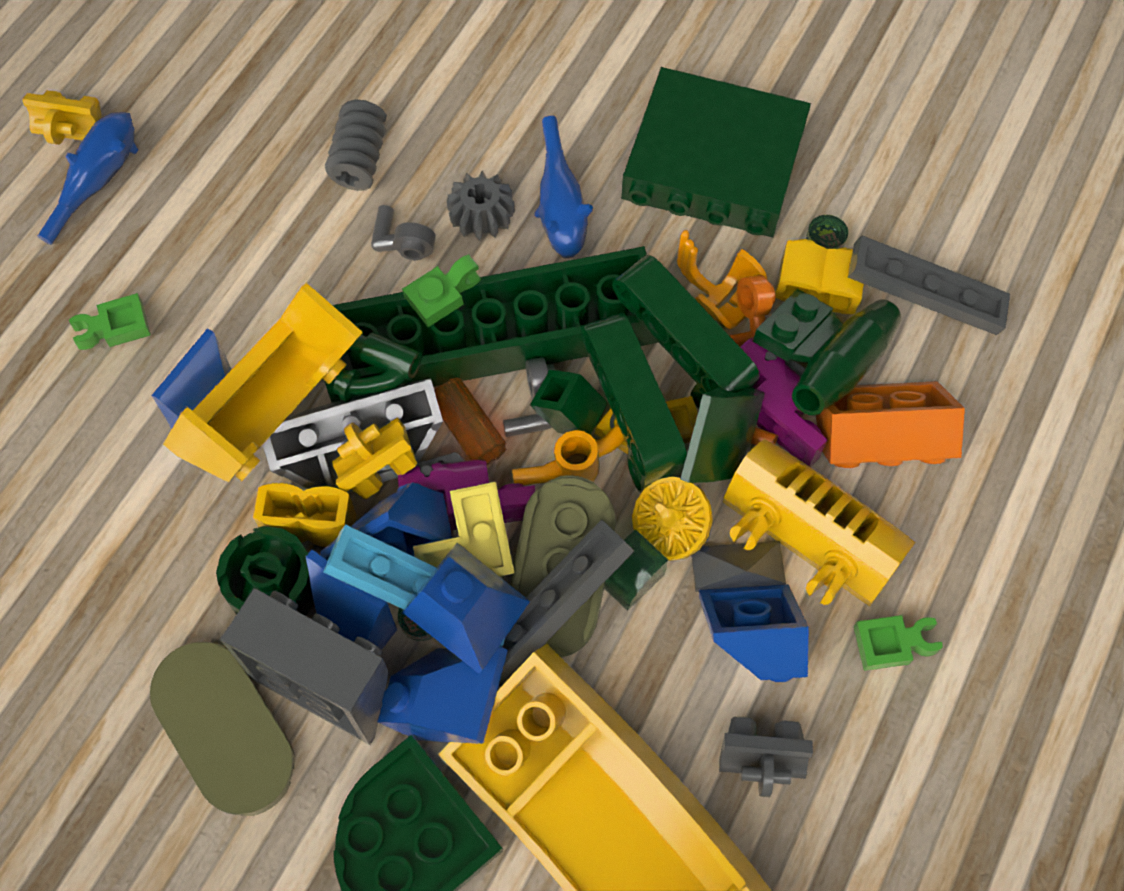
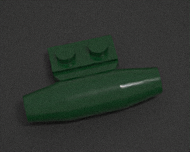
(834, 350)

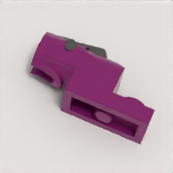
(778, 410)
(454, 473)

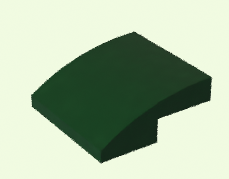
(722, 434)

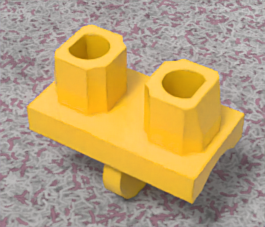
(61, 117)
(368, 453)

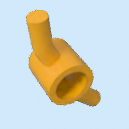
(569, 444)

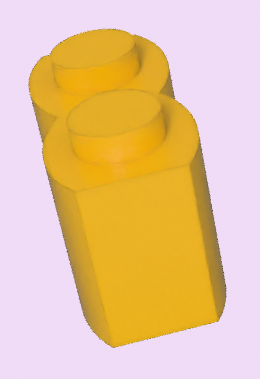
(820, 274)
(308, 514)

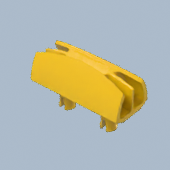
(816, 522)

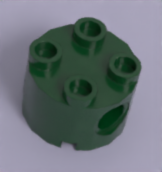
(268, 562)

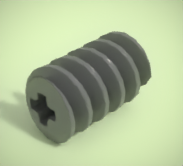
(356, 144)

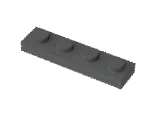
(929, 285)
(564, 593)

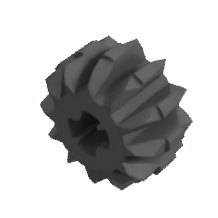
(480, 205)

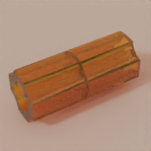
(469, 422)

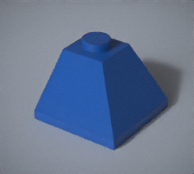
(192, 377)
(405, 519)
(349, 607)
(466, 607)
(759, 629)
(442, 698)

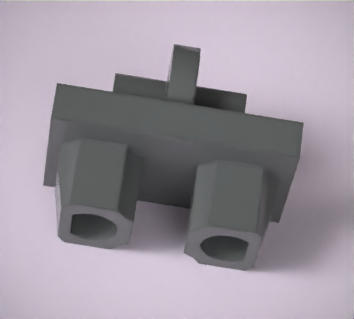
(763, 757)

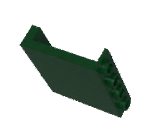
(715, 152)

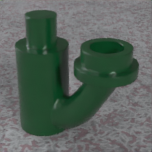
(395, 358)

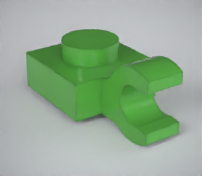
(439, 294)

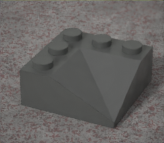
(309, 662)

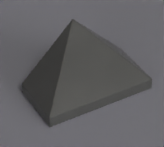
(735, 567)

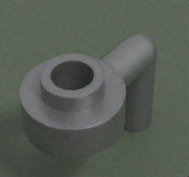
(410, 238)
(536, 372)

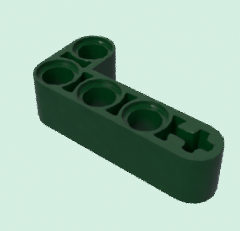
(684, 329)
(635, 400)

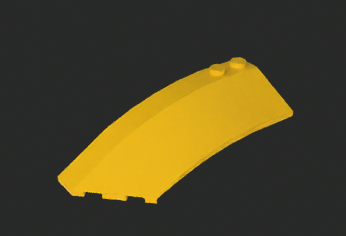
(592, 791)

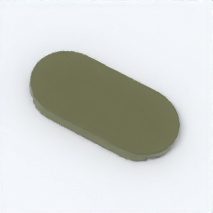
(551, 528)
(222, 729)

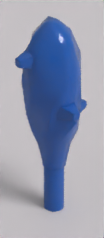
(91, 168)
(561, 198)

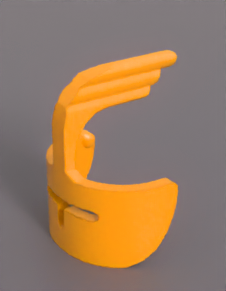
(742, 267)

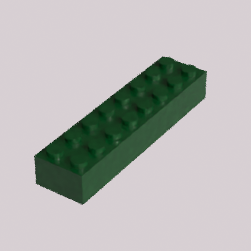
(501, 320)

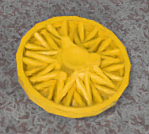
(673, 517)

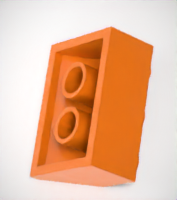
(893, 425)

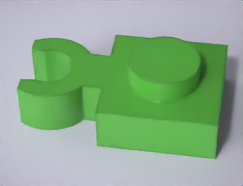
(117, 323)
(889, 644)

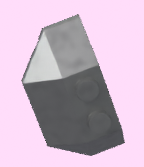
(309, 440)

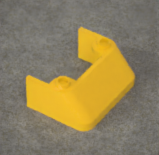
(264, 388)

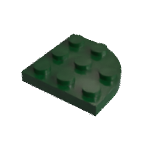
(409, 829)

